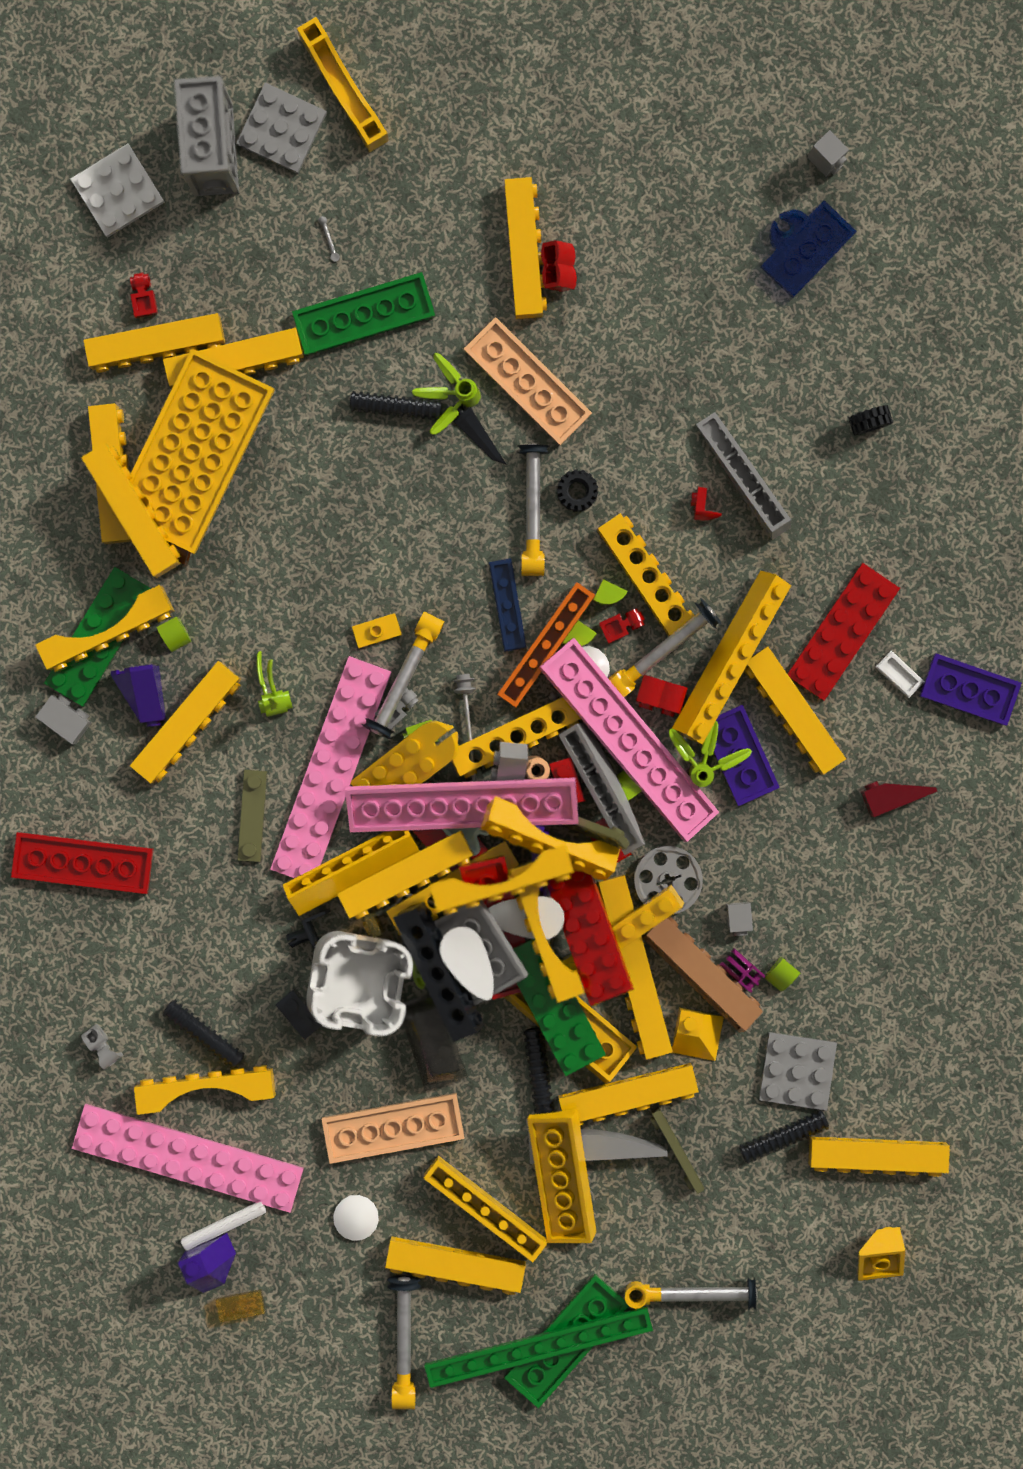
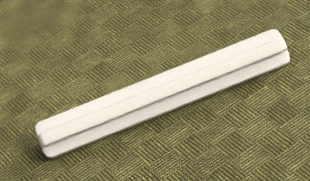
(223, 1225)

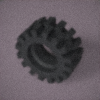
(870, 420)
(577, 504)

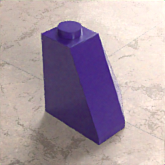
(143, 692)
(208, 1263)

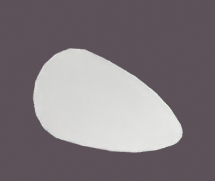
(512, 919)
(468, 961)

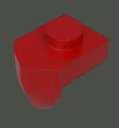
(698, 500)

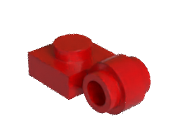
(144, 301)
(615, 627)

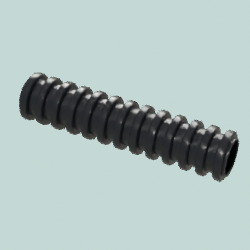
(395, 405)
(203, 1034)
(538, 1071)
(784, 1136)

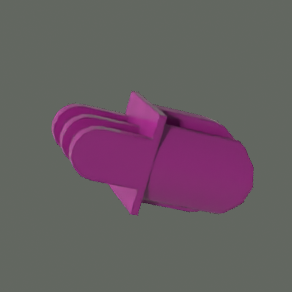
(744, 971)

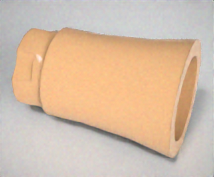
(535, 760)

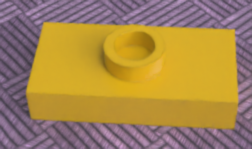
(376, 630)

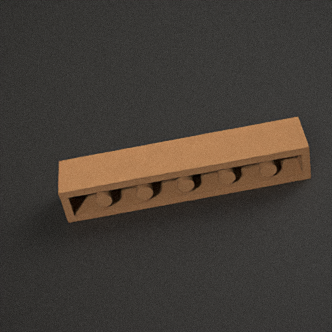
(703, 975)

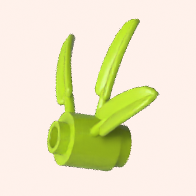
(465, 391)
(274, 702)
(707, 749)

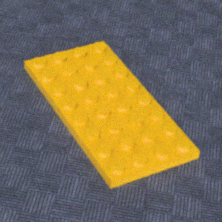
(198, 446)

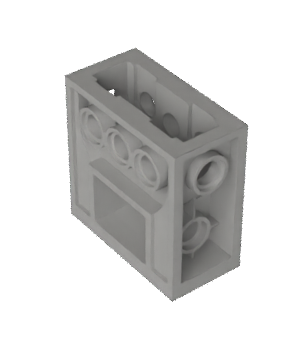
(206, 136)

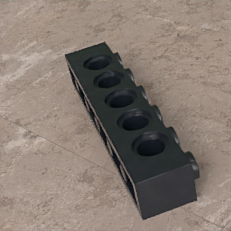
(437, 983)

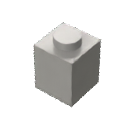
(739, 918)

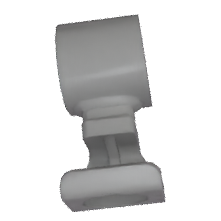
(96, 1039)

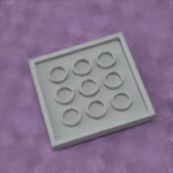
(504, 962)

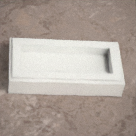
(899, 674)

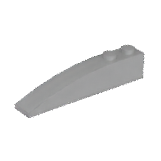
(744, 476)
(602, 782)
(614, 1145)

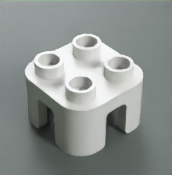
(358, 982)

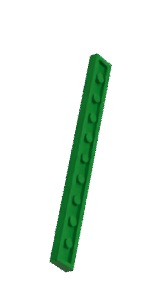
(538, 1347)

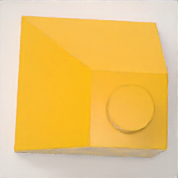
(697, 1034)
(882, 1255)

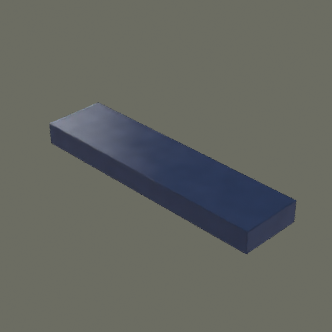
(507, 605)

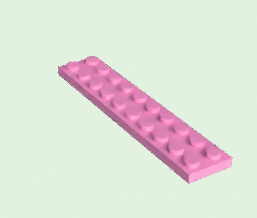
(629, 740)
(331, 768)
(458, 804)
(187, 1158)

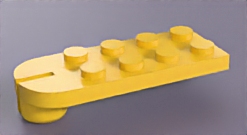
(413, 758)

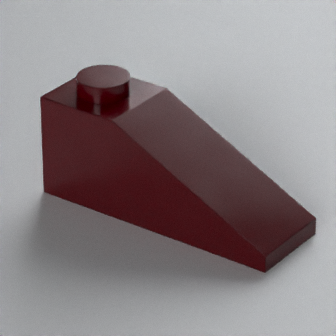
(886, 797)

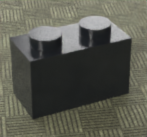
(295, 1010)

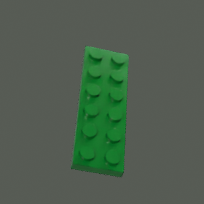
(363, 314)
(107, 609)
(562, 1022)
(541, 1378)

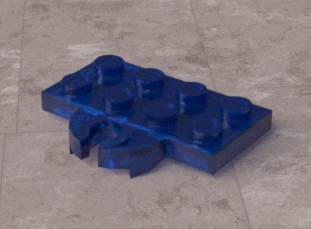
(806, 246)

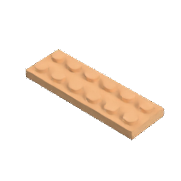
(528, 381)
(393, 1128)

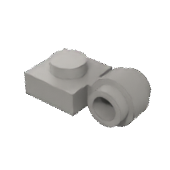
(408, 700)

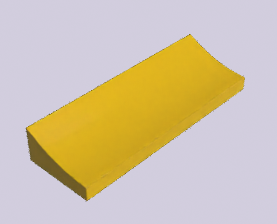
(614, 1043)
(562, 1177)

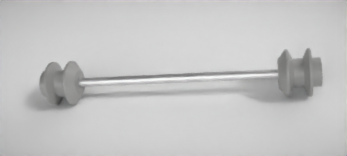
(464, 687)

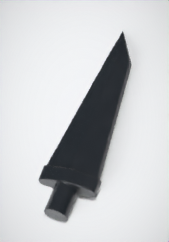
(469, 423)

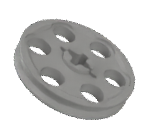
(670, 868)

